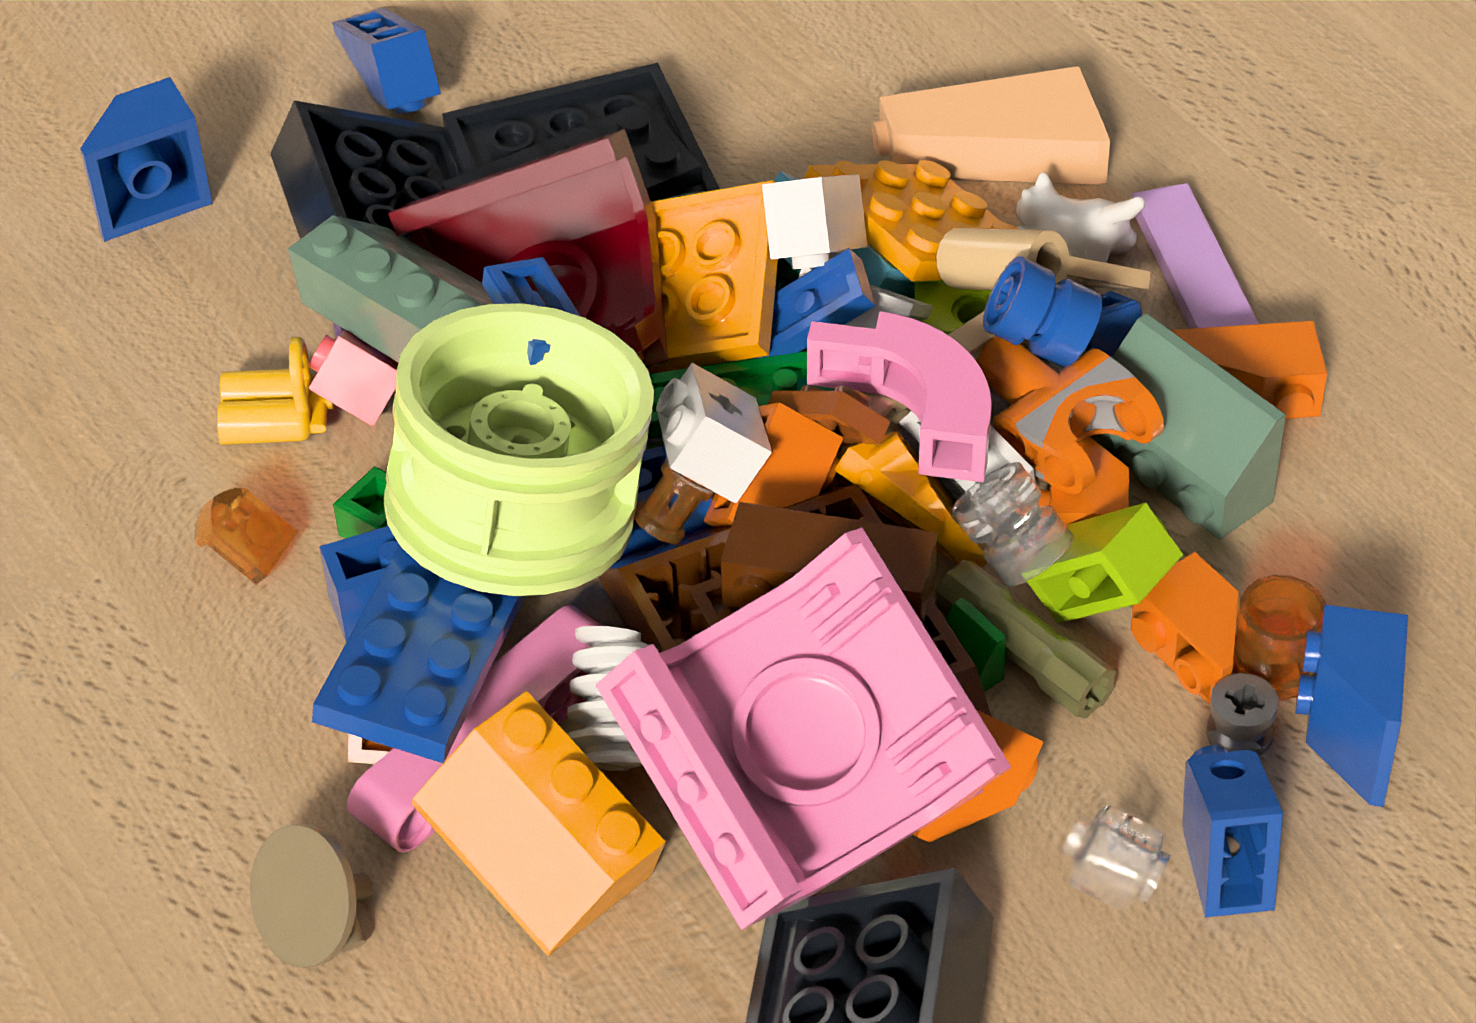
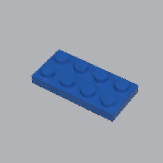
(415, 660)

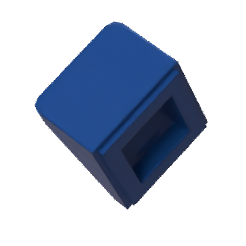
(1115, 322)

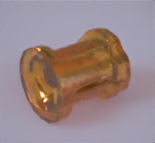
(666, 522)

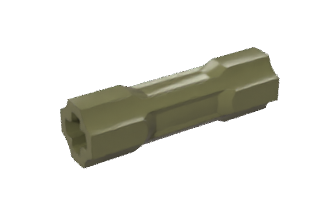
(1058, 664)

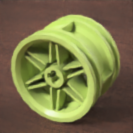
(512, 466)

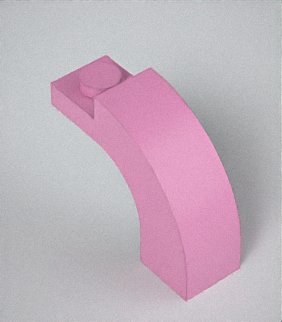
(920, 371)

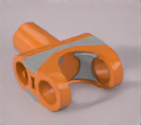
(1062, 407)

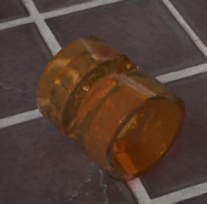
(1274, 629)

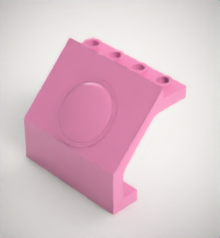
(804, 731)

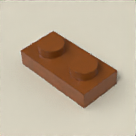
(841, 411)

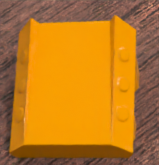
(908, 498)

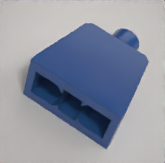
(1231, 798)

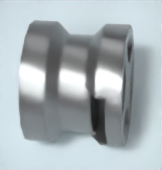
(1258, 709)

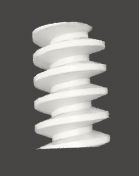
(602, 736)

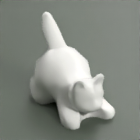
(1088, 226)

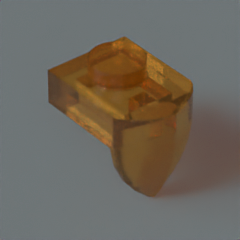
(243, 532)

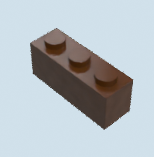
(776, 543)

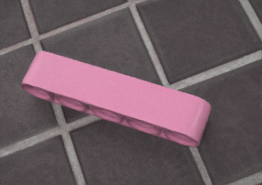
(536, 665)

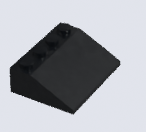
(357, 164)
(876, 955)

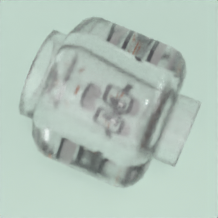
(1115, 857)

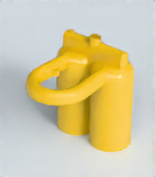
(271, 403)

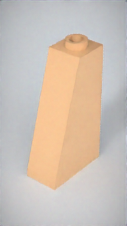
(1000, 129)

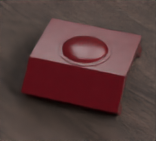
(577, 211)

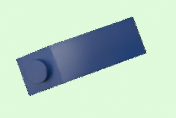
(390, 58)

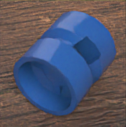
(1050, 315)

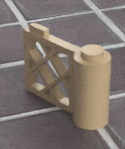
(979, 255)

